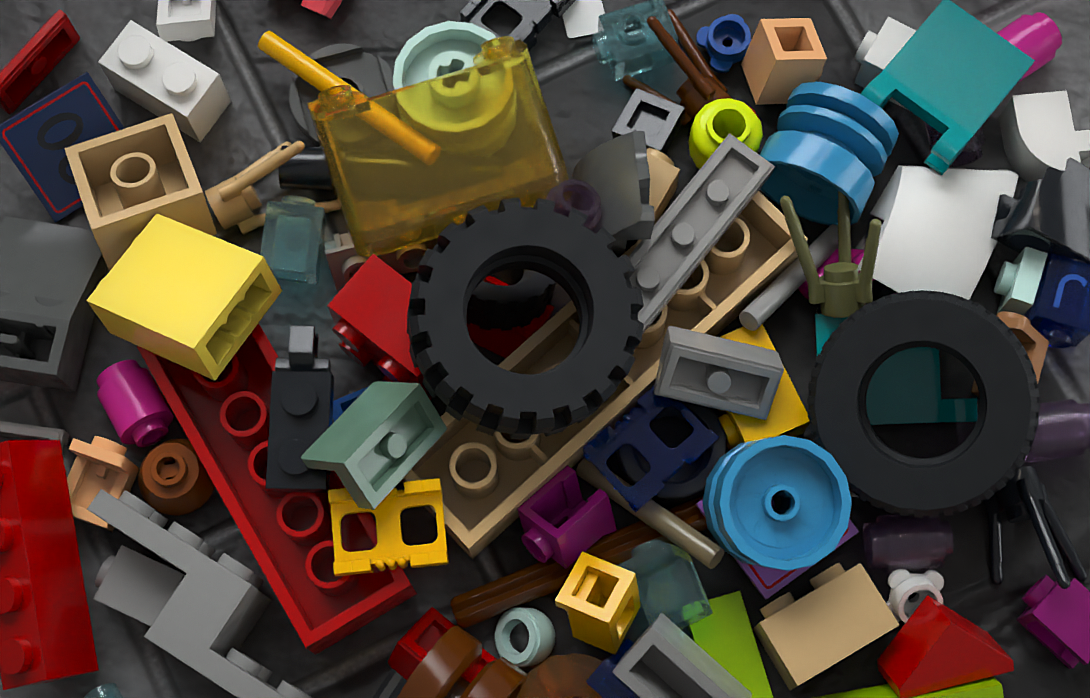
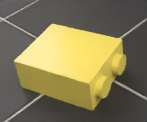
(185, 295)

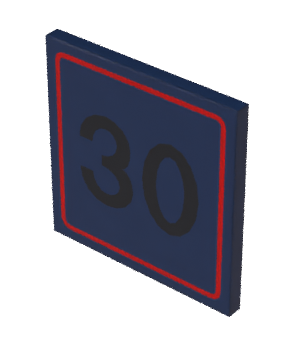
(42, 131)

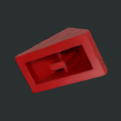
(940, 652)

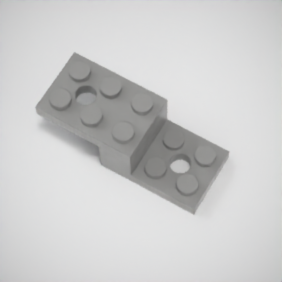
(209, 608)

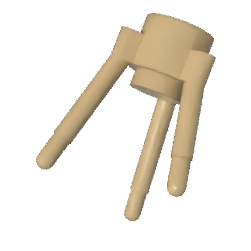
(236, 197)

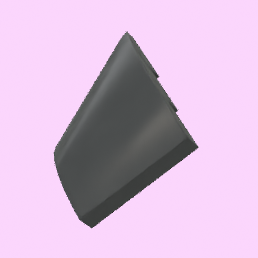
(622, 180)

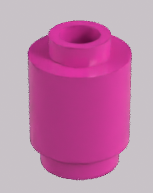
(1035, 36)
(134, 403)

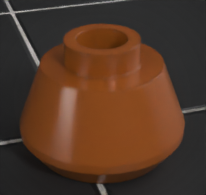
(188, 482)

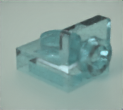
(668, 583)

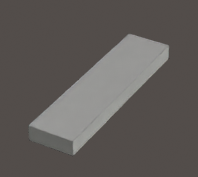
(695, 223)

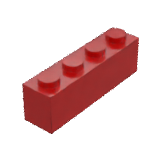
(42, 584)

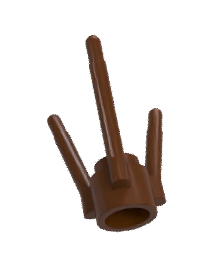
(701, 84)

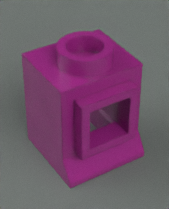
(561, 523)
(1059, 619)

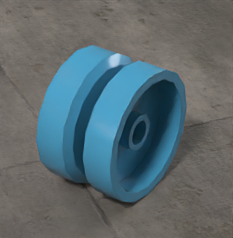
(812, 502)

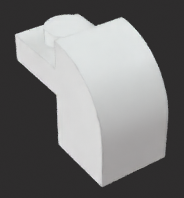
(1041, 134)

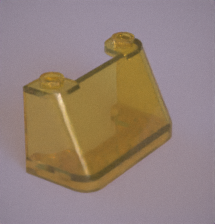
(438, 148)

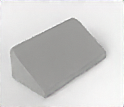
(718, 373)

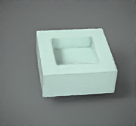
(1020, 281)

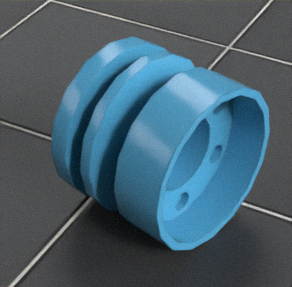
(825, 145)

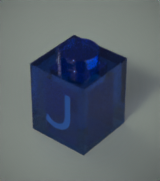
(1062, 302)

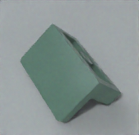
(378, 440)

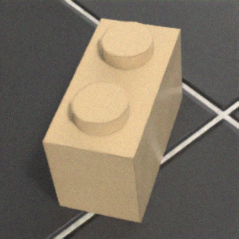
(824, 624)

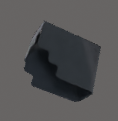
(1049, 214)

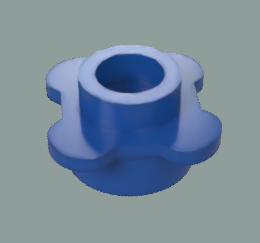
(725, 28)

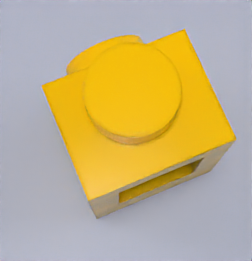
(599, 601)

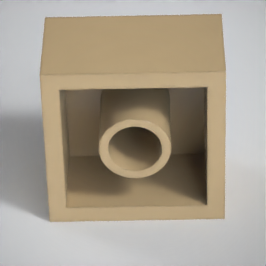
(133, 177)

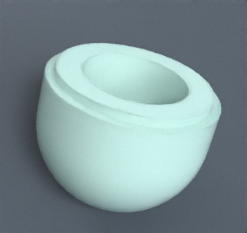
(540, 636)

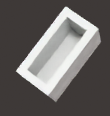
(165, 80)

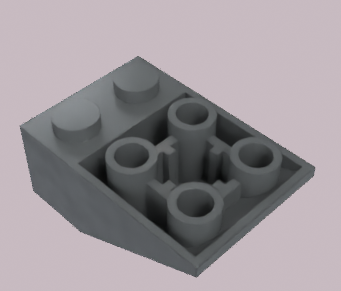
(43, 302)

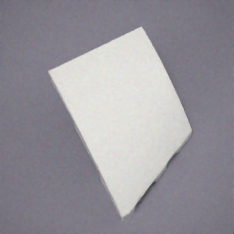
(938, 228)

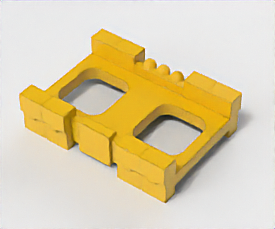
(390, 546)

